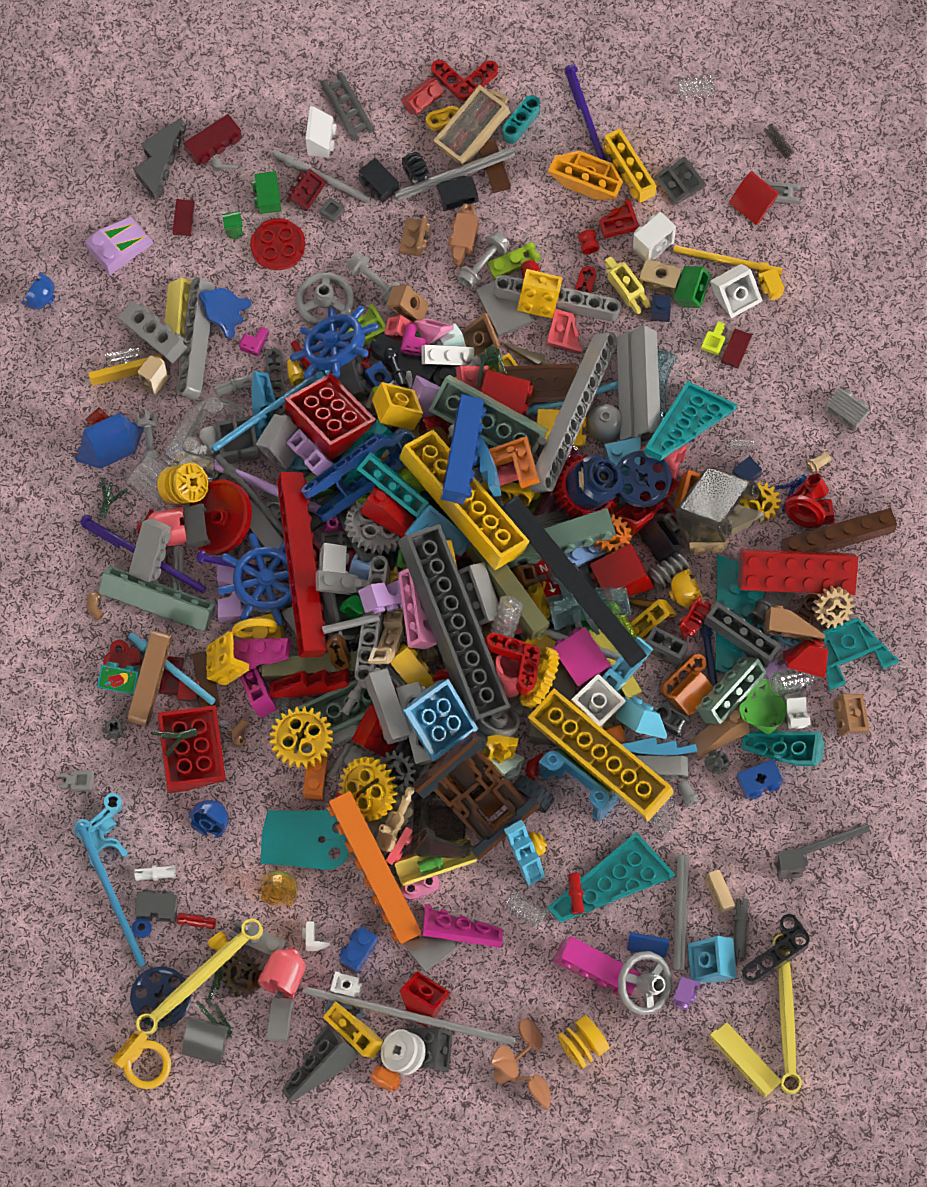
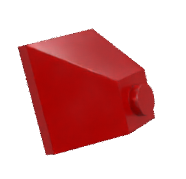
(807, 657)
(423, 996)

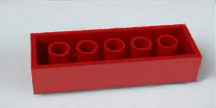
(796, 571)

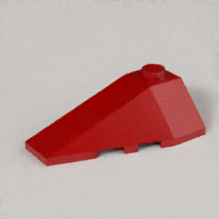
(387, 512)
(639, 516)

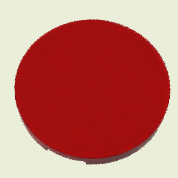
(278, 244)

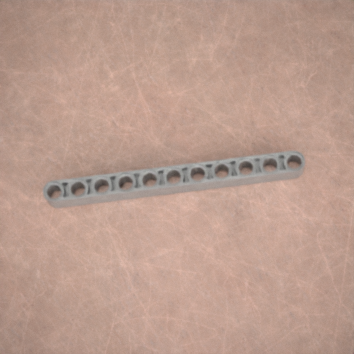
(574, 410)

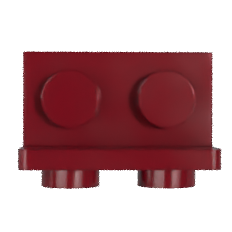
(306, 189)

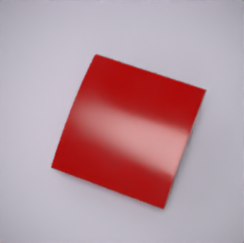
(753, 197)

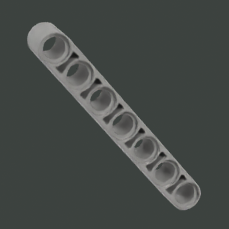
(566, 296)
(196, 339)
(371, 630)

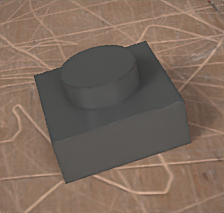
(331, 210)

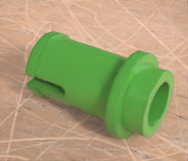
(430, 863)

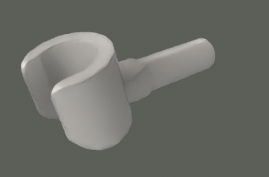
(218, 166)

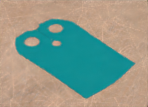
(293, 837)

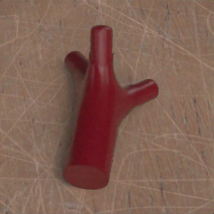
(668, 509)

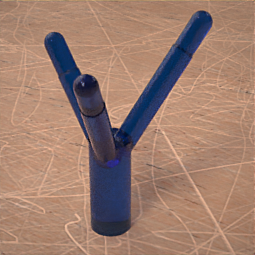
(795, 483)

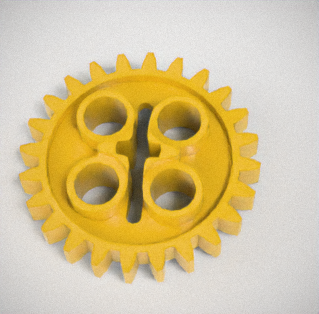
(545, 675)
(284, 732)
(357, 774)

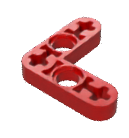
(462, 84)
(521, 655)

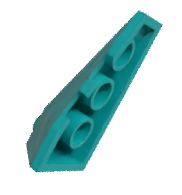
(790, 747)

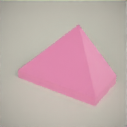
(432, 330)

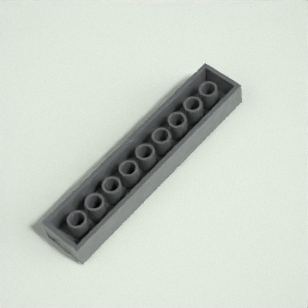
(453, 622)

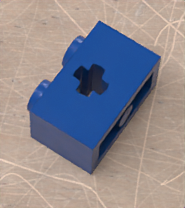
(748, 779)

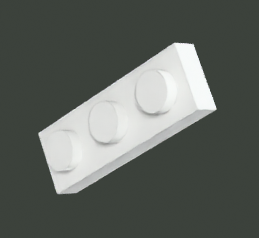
(447, 355)

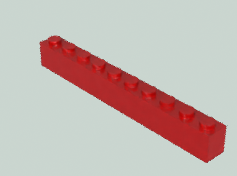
(301, 565)

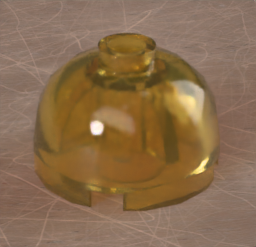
(278, 887)

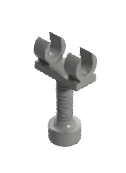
(148, 425)

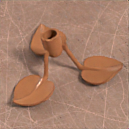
(507, 1063)

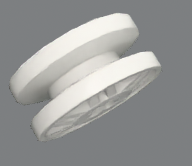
(403, 1052)

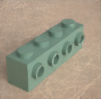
(731, 690)

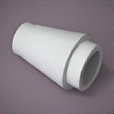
(209, 437)

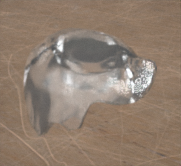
(665, 816)

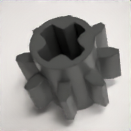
(114, 724)
(716, 762)

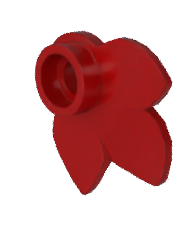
(126, 657)

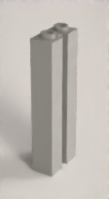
(638, 383)

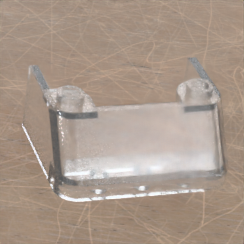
(184, 447)

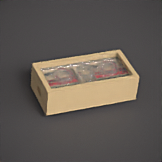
(472, 126)

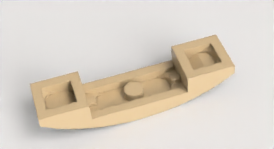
(390, 639)

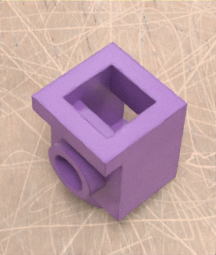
(685, 993)

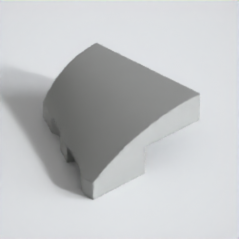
(430, 951)

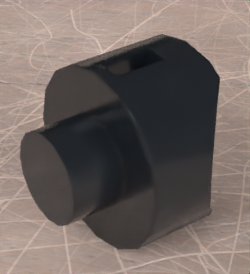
(442, 372)

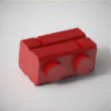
(422, 96)

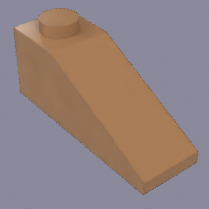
(788, 624)
(717, 735)

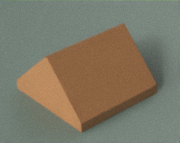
(480, 335)

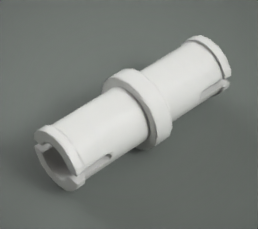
(155, 873)

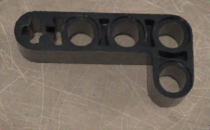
(773, 954)

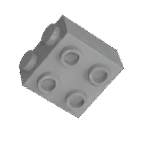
(274, 440)

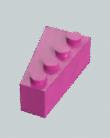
(591, 964)

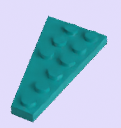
(687, 418)
(739, 602)
(621, 874)

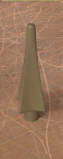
(532, 357)

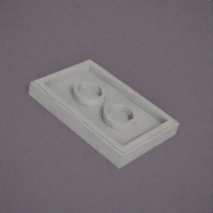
(501, 312)

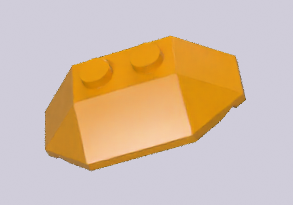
(586, 175)

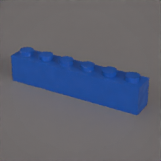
(462, 449)

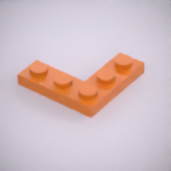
(521, 454)

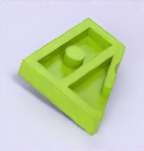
(370, 317)

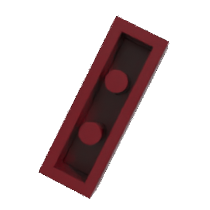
(213, 140)

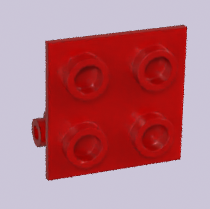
(691, 623)

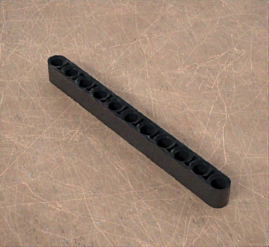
(574, 581)

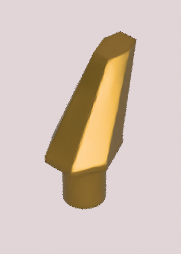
(642, 603)

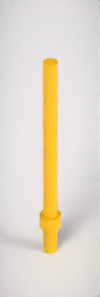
(762, 267)

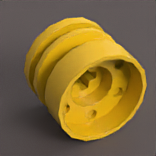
(182, 484)
(581, 1043)

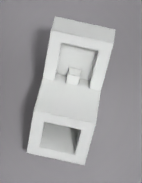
(796, 710)

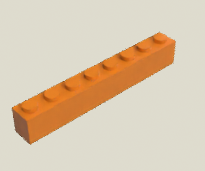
(374, 868)

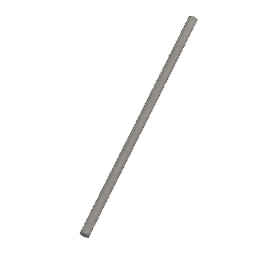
(409, 1015)

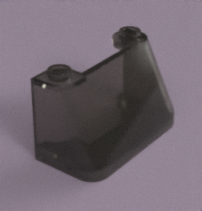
(709, 503)
(438, 829)

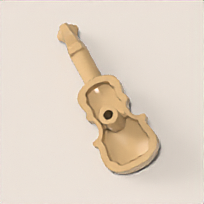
(388, 833)

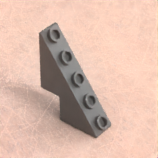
(160, 154)

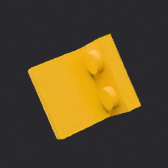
(539, 293)

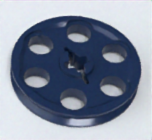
(651, 479)
(150, 1000)

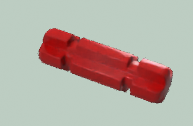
(196, 920)

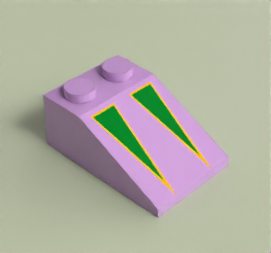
(118, 244)

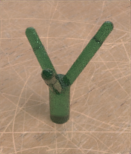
(106, 496)
(182, 735)
(216, 984)

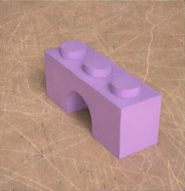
(309, 452)
(381, 597)
(229, 608)

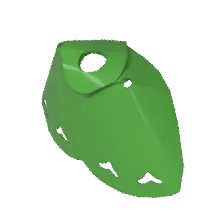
(764, 708)

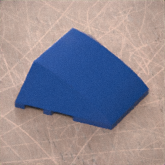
(109, 441)

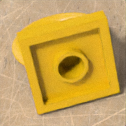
(258, 628)
(132, 1050)

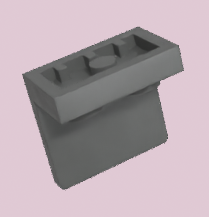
(437, 1047)

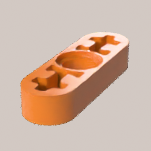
(675, 674)

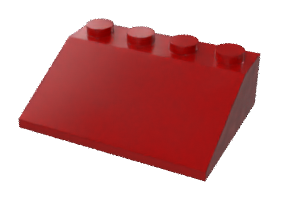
(329, 415)
(197, 759)

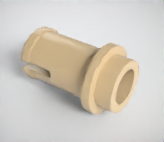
(814, 464)

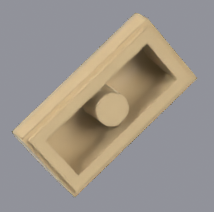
(719, 891)

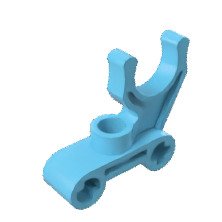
(104, 824)

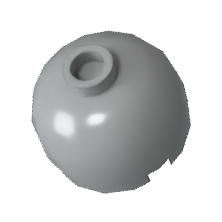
(604, 423)

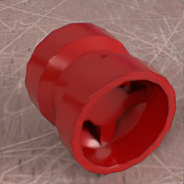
(588, 241)

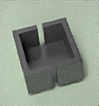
(242, 446)

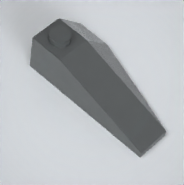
(327, 1059)

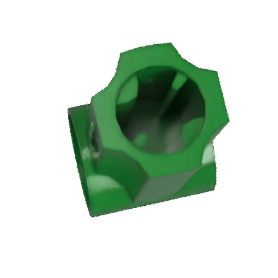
(233, 224)

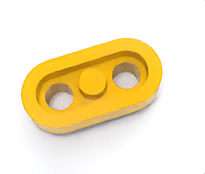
(440, 115)

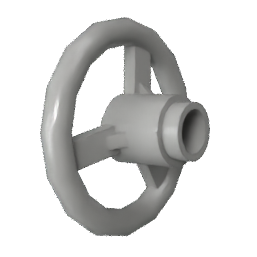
(324, 296)
(647, 983)

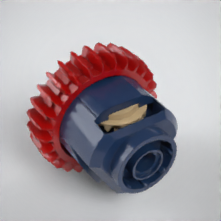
(588, 486)

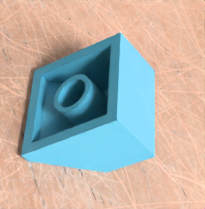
(641, 717)
(712, 960)

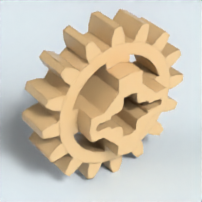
(833, 607)

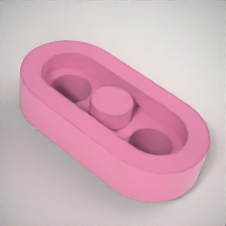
(421, 888)

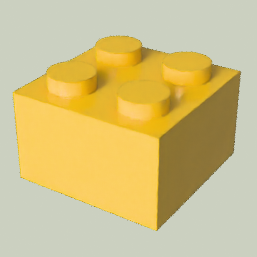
(397, 406)

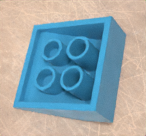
(439, 718)

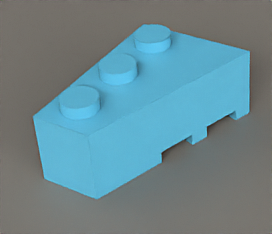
(616, 451)

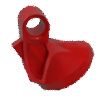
(802, 505)

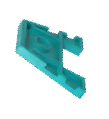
(850, 643)

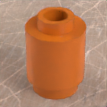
(385, 1078)

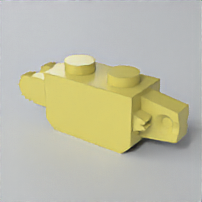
(626, 284)

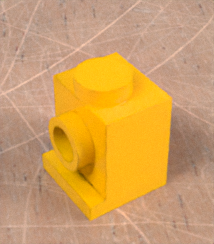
(771, 284)

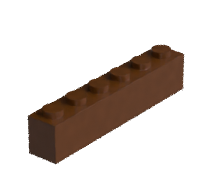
(843, 533)

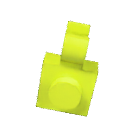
(714, 341)

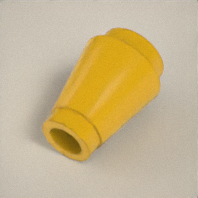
(295, 373)

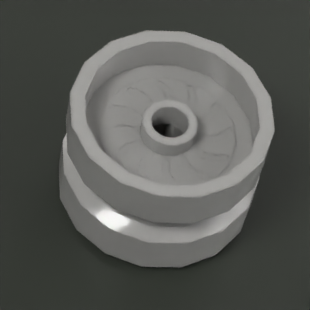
(503, 725)

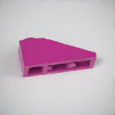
(258, 692)

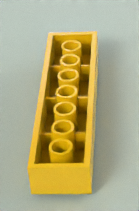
(479, 516)
(601, 755)

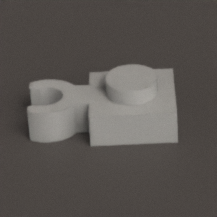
(79, 781)

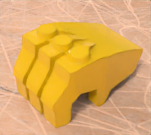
(500, 747)

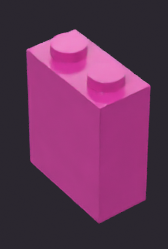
(581, 657)

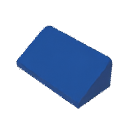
(642, 942)

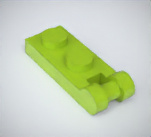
(512, 261)

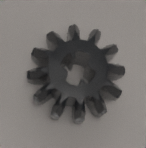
(415, 167)

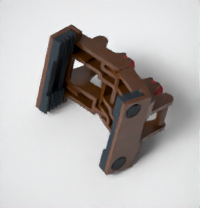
(468, 769)

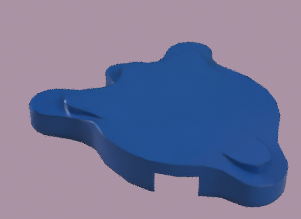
(223, 309)

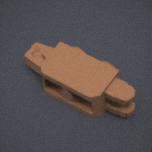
(464, 234)

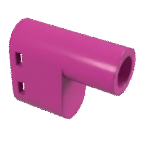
(411, 342)
(252, 343)
(332, 526)

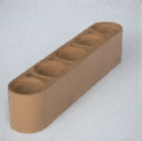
(149, 678)

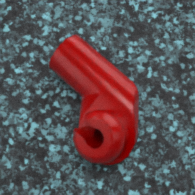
(532, 765)

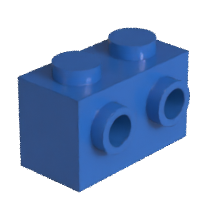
(358, 950)

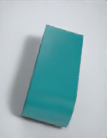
(524, 112)

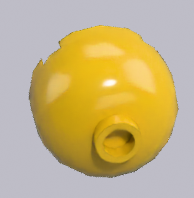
(684, 588)

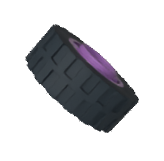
(528, 787)

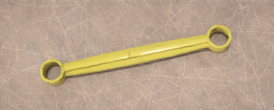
(199, 976)
(787, 1021)

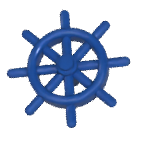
(334, 342)
(263, 579)

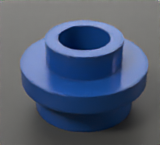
(144, 933)

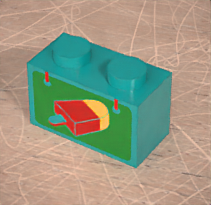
(117, 678)

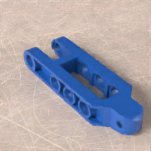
(347, 496)

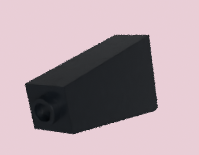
(406, 361)

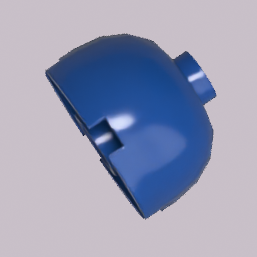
(40, 293)
(206, 815)

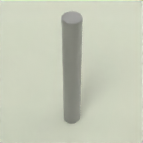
(351, 623)

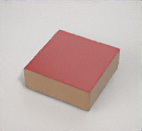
(186, 693)

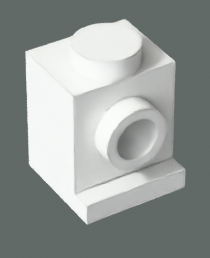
(338, 981)

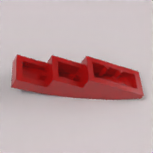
(302, 684)

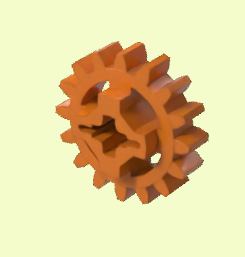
(619, 540)

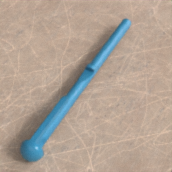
(262, 414)
(82, 829)

